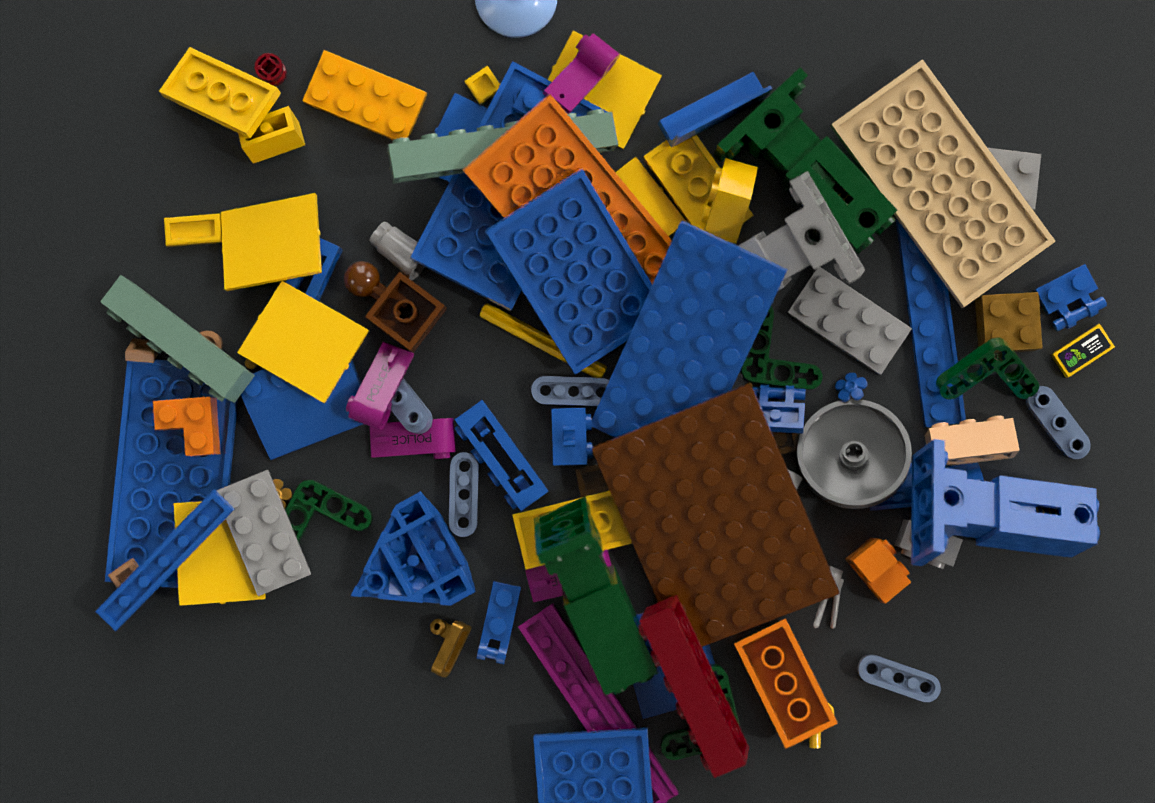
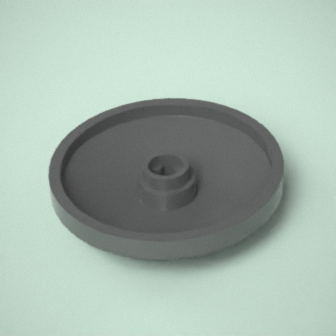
(854, 454)

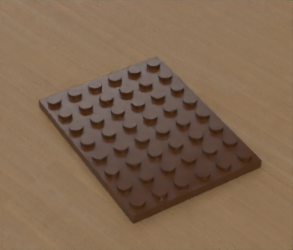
(717, 515)

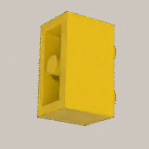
(275, 135)

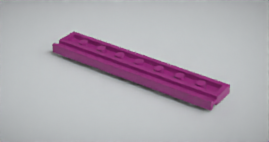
(577, 681)

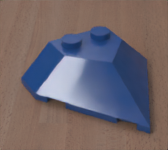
(416, 559)

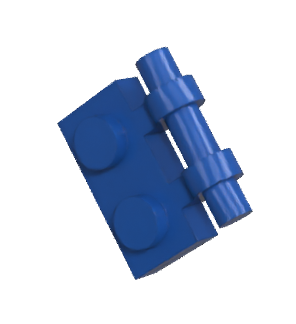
(1066, 289)
(786, 415)

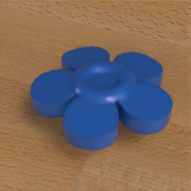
(851, 387)

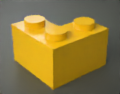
(731, 198)

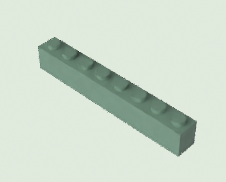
(451, 154)

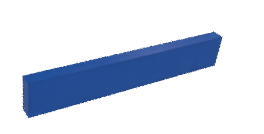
(165, 560)

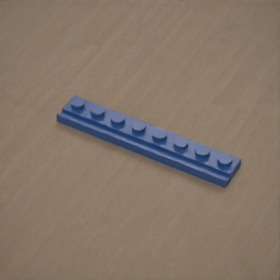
(930, 332)

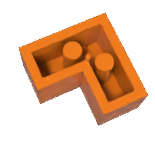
(198, 420)
(879, 568)

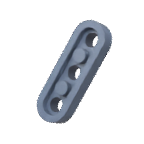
(559, 390)
(408, 407)
(1063, 436)
(463, 508)
(910, 680)

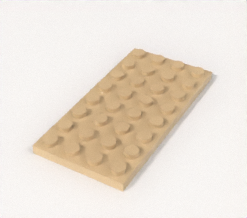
(942, 183)

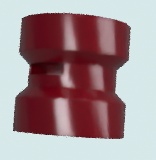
(274, 73)

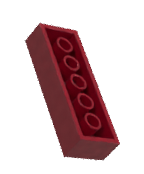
(694, 686)

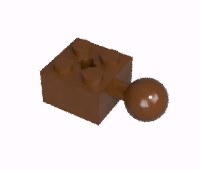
(364, 280)

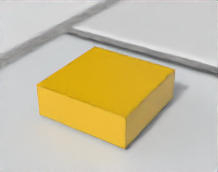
(483, 85)

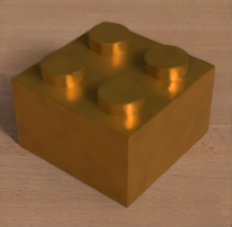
(1011, 318)

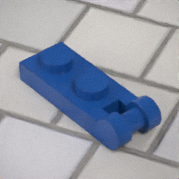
(499, 621)

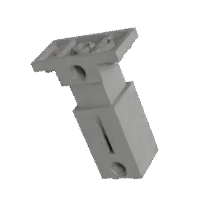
(796, 248)

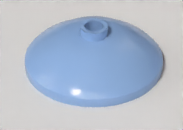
(516, 17)

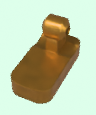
(455, 637)

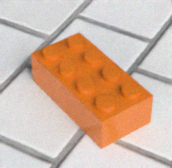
(786, 683)

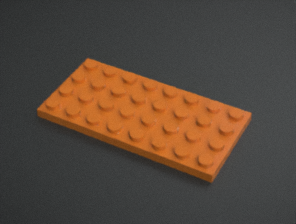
(546, 150)

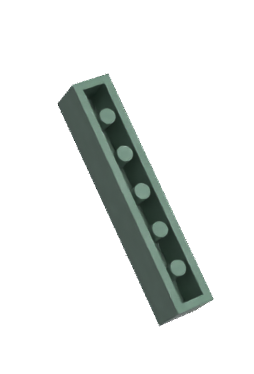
(176, 338)

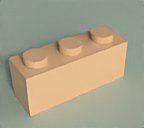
(976, 440)

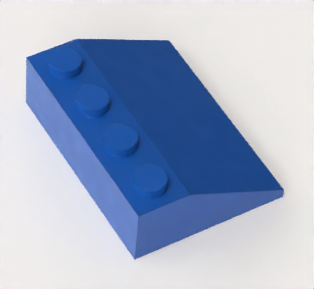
(293, 419)

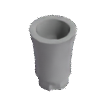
(397, 249)

